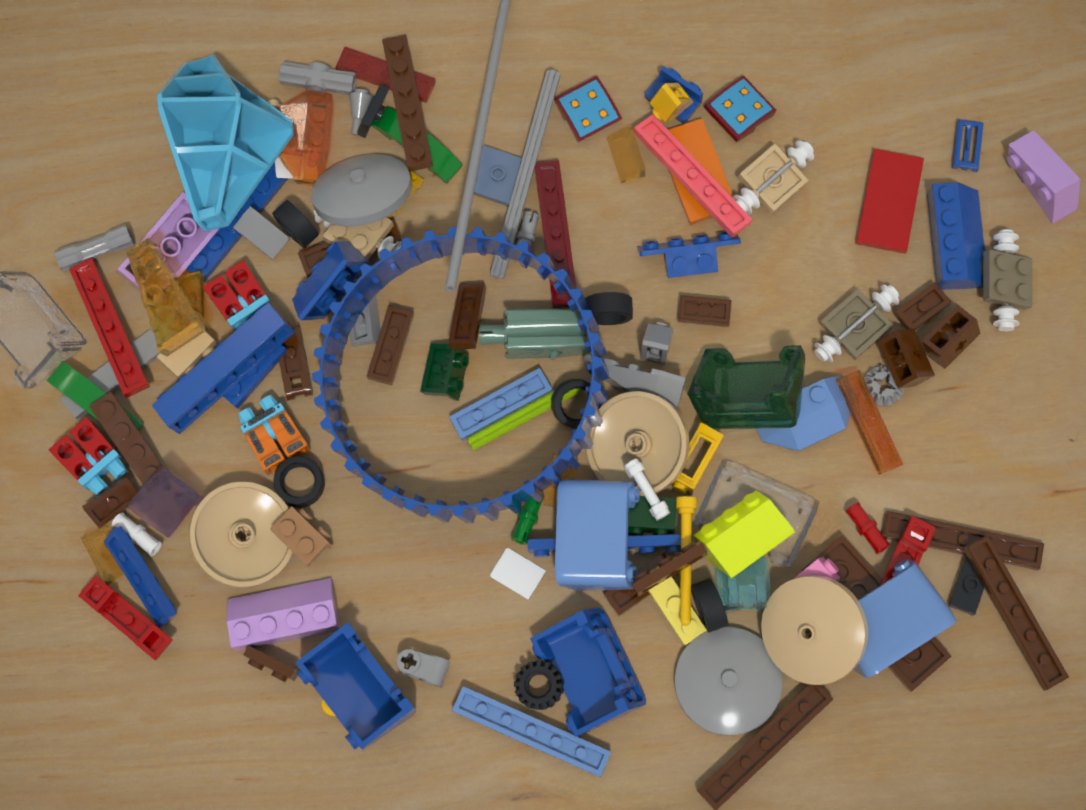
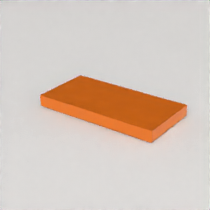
(699, 144)

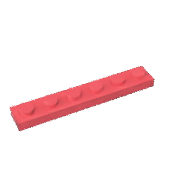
(692, 175)

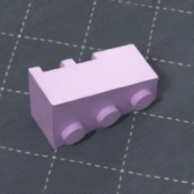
(1045, 175)

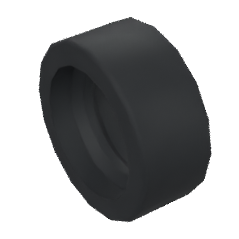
(295, 224)
(610, 307)
(556, 401)
(285, 467)
(709, 605)

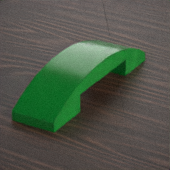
(444, 162)
(80, 389)

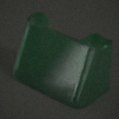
(748, 393)

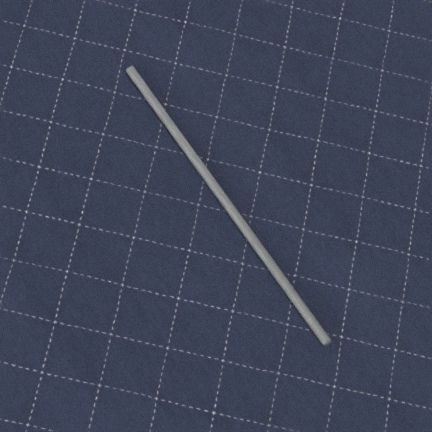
(478, 141)

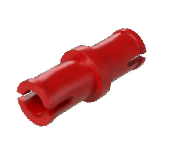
(867, 528)

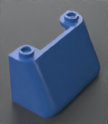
(593, 668)
(355, 687)

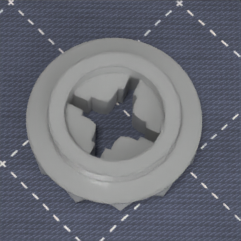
(888, 396)

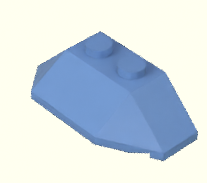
(821, 416)

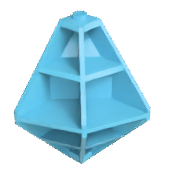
(219, 138)

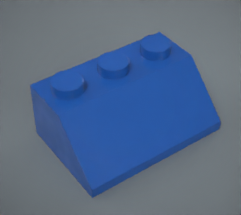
(327, 281)

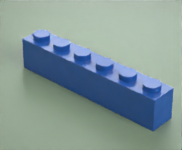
(223, 368)

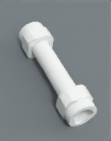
(635, 470)

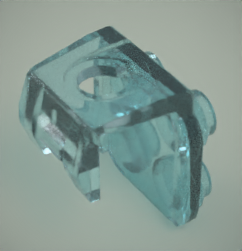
(747, 589)

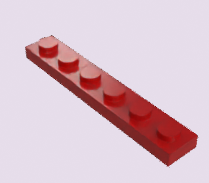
(109, 328)

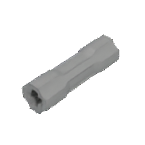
(112, 241)

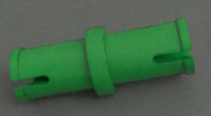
(527, 519)

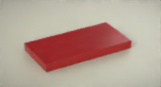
(890, 201)

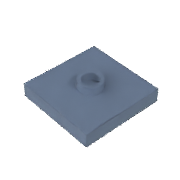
(497, 175)

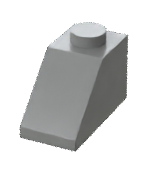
(656, 342)

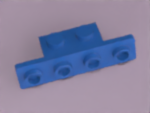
(689, 256)

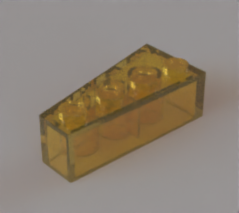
(168, 305)

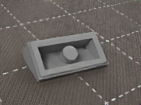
(261, 232)
(367, 327)

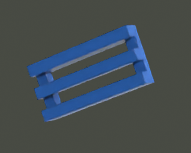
(965, 164)

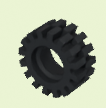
(555, 685)

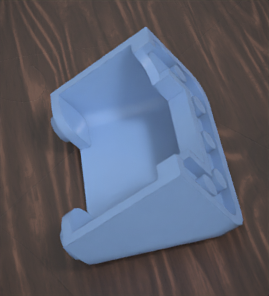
(594, 534)
(901, 617)

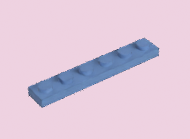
(531, 731)

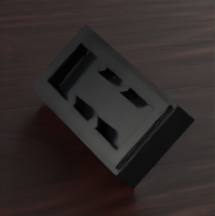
(373, 112)
(967, 590)

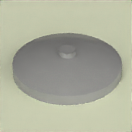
(361, 190)
(727, 682)

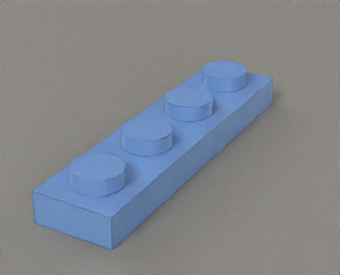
(500, 403)

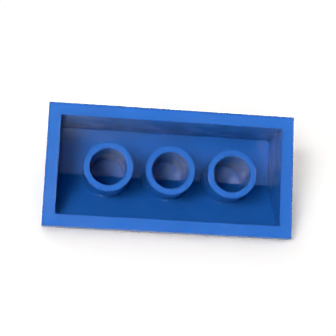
(956, 236)

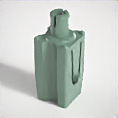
(537, 333)

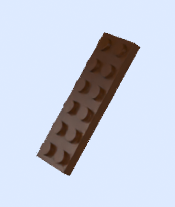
(862, 579)

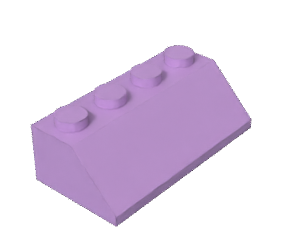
(177, 238)
(282, 615)

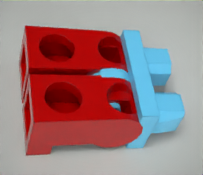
(240, 307)
(97, 461)

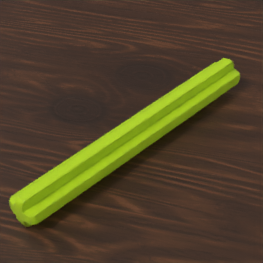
(515, 419)

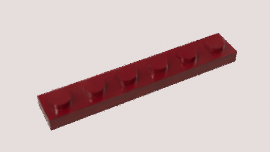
(554, 224)

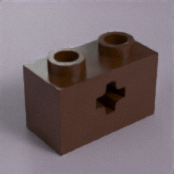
(951, 337)
(906, 358)

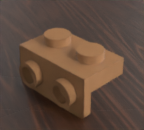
(301, 536)

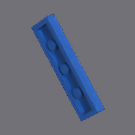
(140, 576)

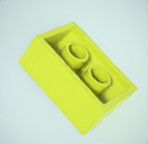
(743, 534)

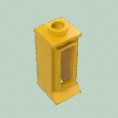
(687, 484)

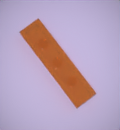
(869, 422)

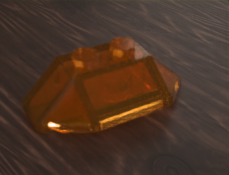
(308, 148)

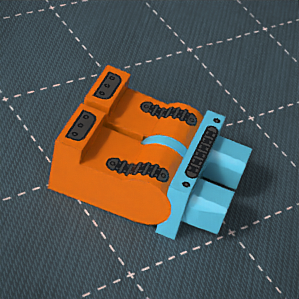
(268, 427)

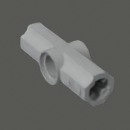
(317, 78)

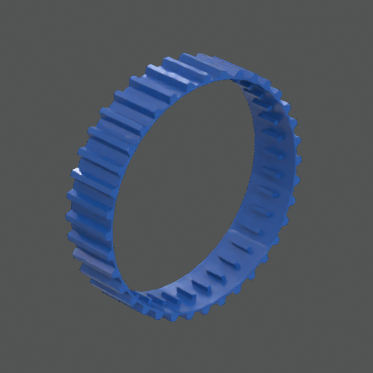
(376, 278)

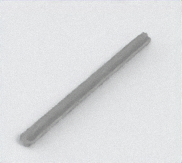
(527, 166)

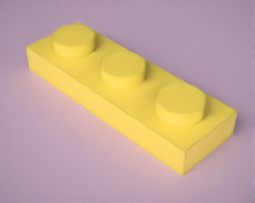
(668, 600)

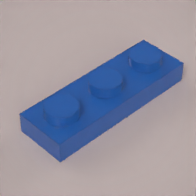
(245, 387)

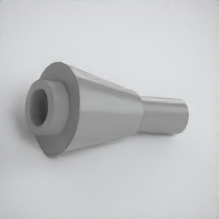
(359, 104)

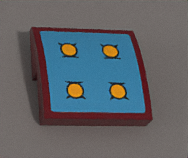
(587, 108)
(740, 108)

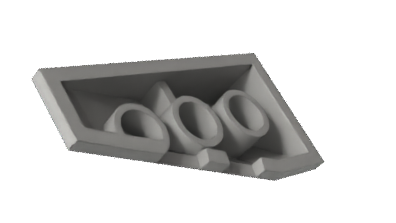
(635, 379)

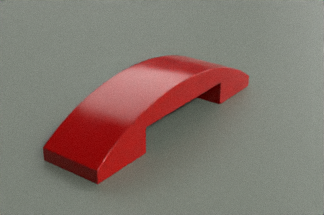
(911, 545)
(125, 617)

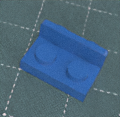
(672, 76)

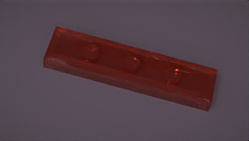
(376, 72)

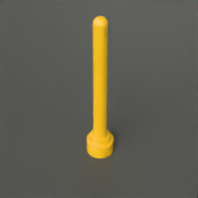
(686, 507)

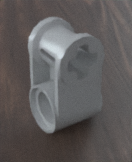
(428, 667)

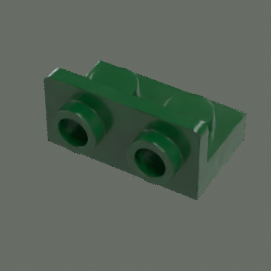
(444, 371)

